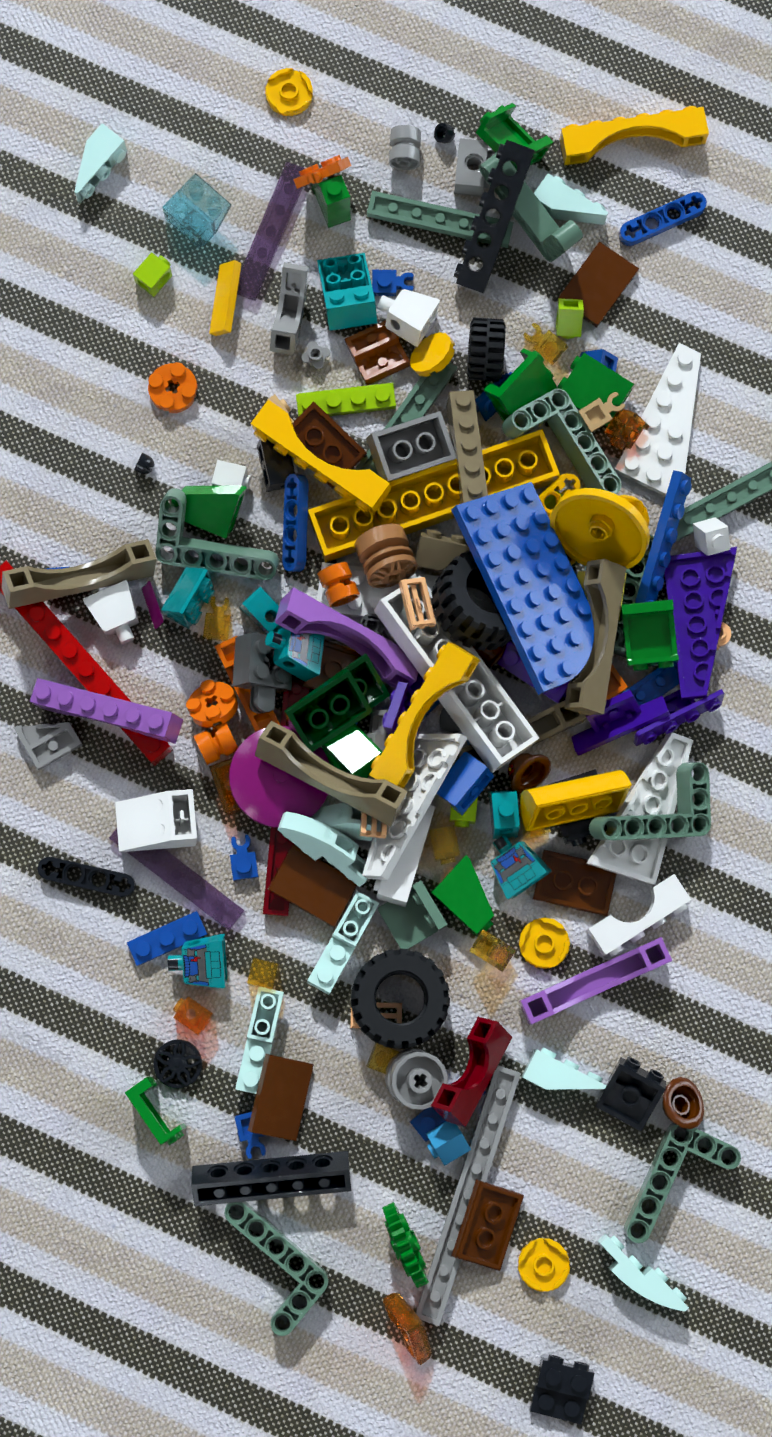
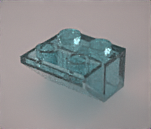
(196, 210)

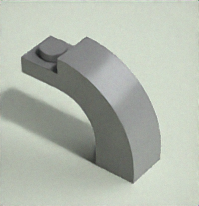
(290, 309)

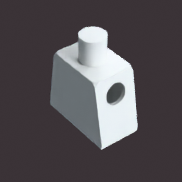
(409, 314)
(114, 611)

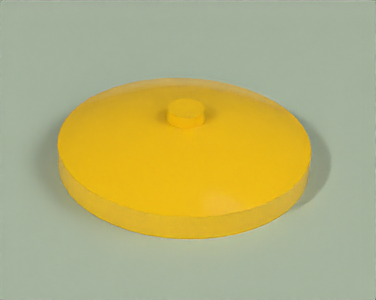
(600, 526)

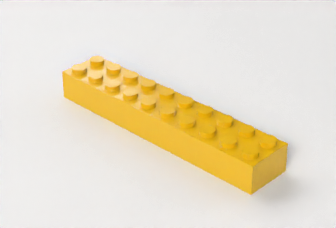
(430, 494)

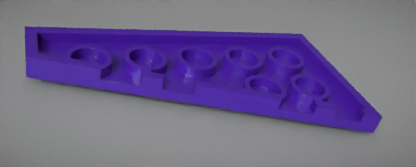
(699, 596)

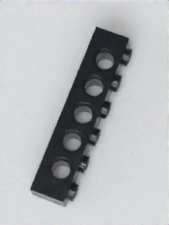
(479, 279)
(271, 1178)

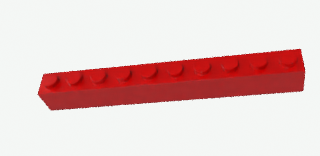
(83, 666)

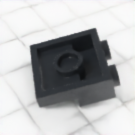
(631, 1093)
(562, 1389)

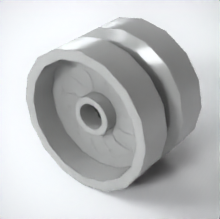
(401, 1074)

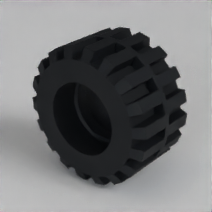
(486, 349)

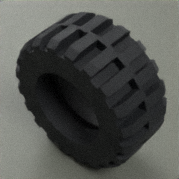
(458, 611)
(435, 998)

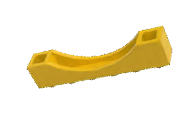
(680, 127)
(361, 485)
(450, 670)

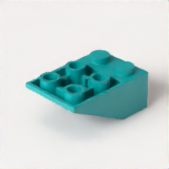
(347, 291)
(189, 596)

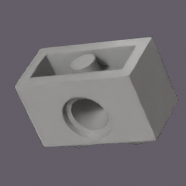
(471, 153)

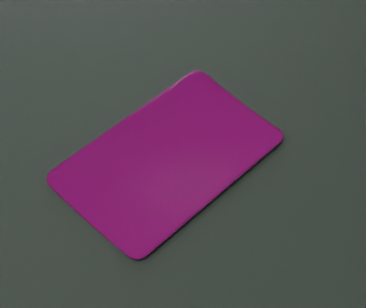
(152, 605)

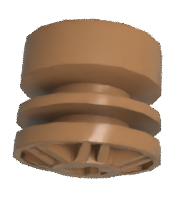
(385, 555)

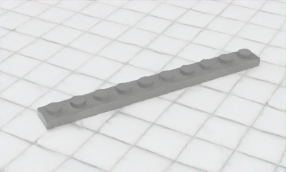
(476, 1166)

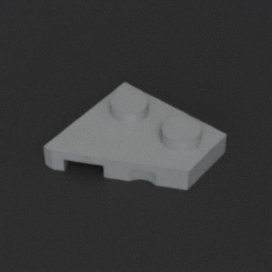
(48, 742)

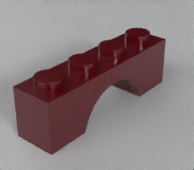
(486, 1048)

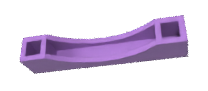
(307, 615)
(106, 709)
(595, 980)

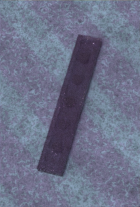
(269, 233)
(188, 884)

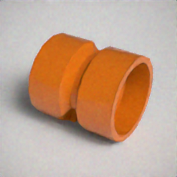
(338, 584)
(216, 743)

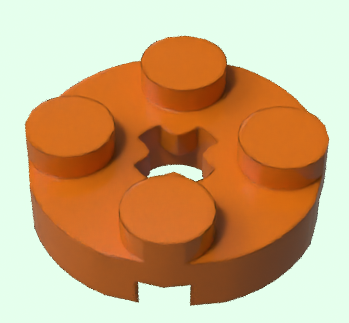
(176, 374)
(212, 692)

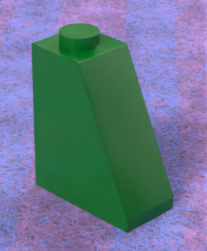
(333, 200)
(213, 507)
(464, 897)

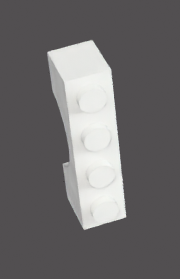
(665, 898)

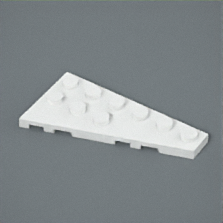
(669, 419)
(432, 761)
(652, 794)

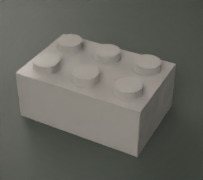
(411, 447)

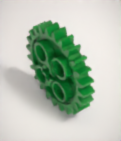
(405, 1244)

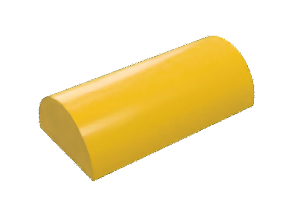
(574, 800)

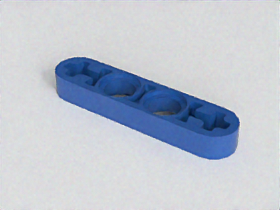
(663, 220)
(295, 559)

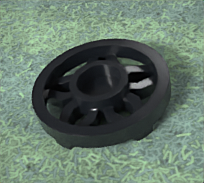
(177, 1063)

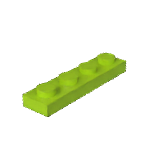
(350, 400)

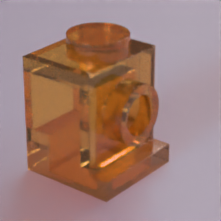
(625, 429)
(201, 1019)

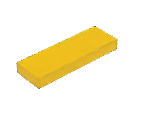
(225, 298)

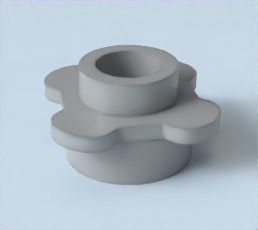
(316, 362)

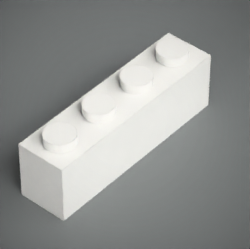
(398, 886)

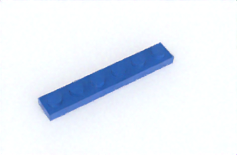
(664, 537)

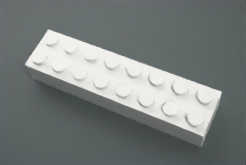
(478, 706)

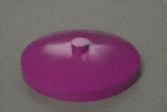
(267, 791)

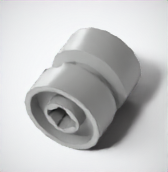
(405, 147)

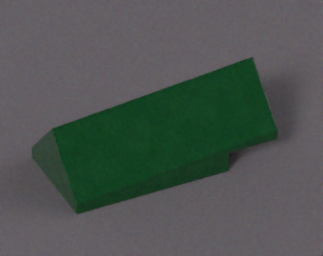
(337, 704)

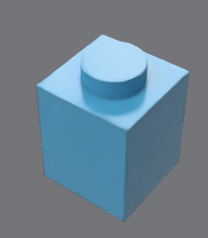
(447, 1142)

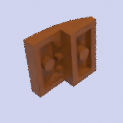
(377, 353)

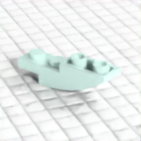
(322, 840)
(343, 943)
(259, 1038)
(647, 1283)

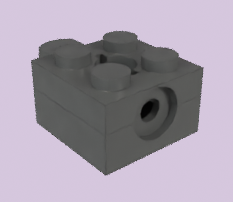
(253, 672)

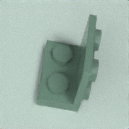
(416, 920)

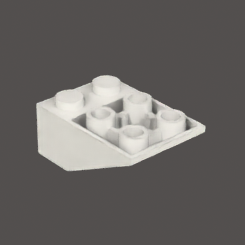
(156, 821)

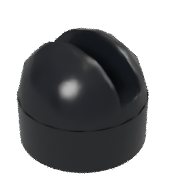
(444, 129)
(144, 464)

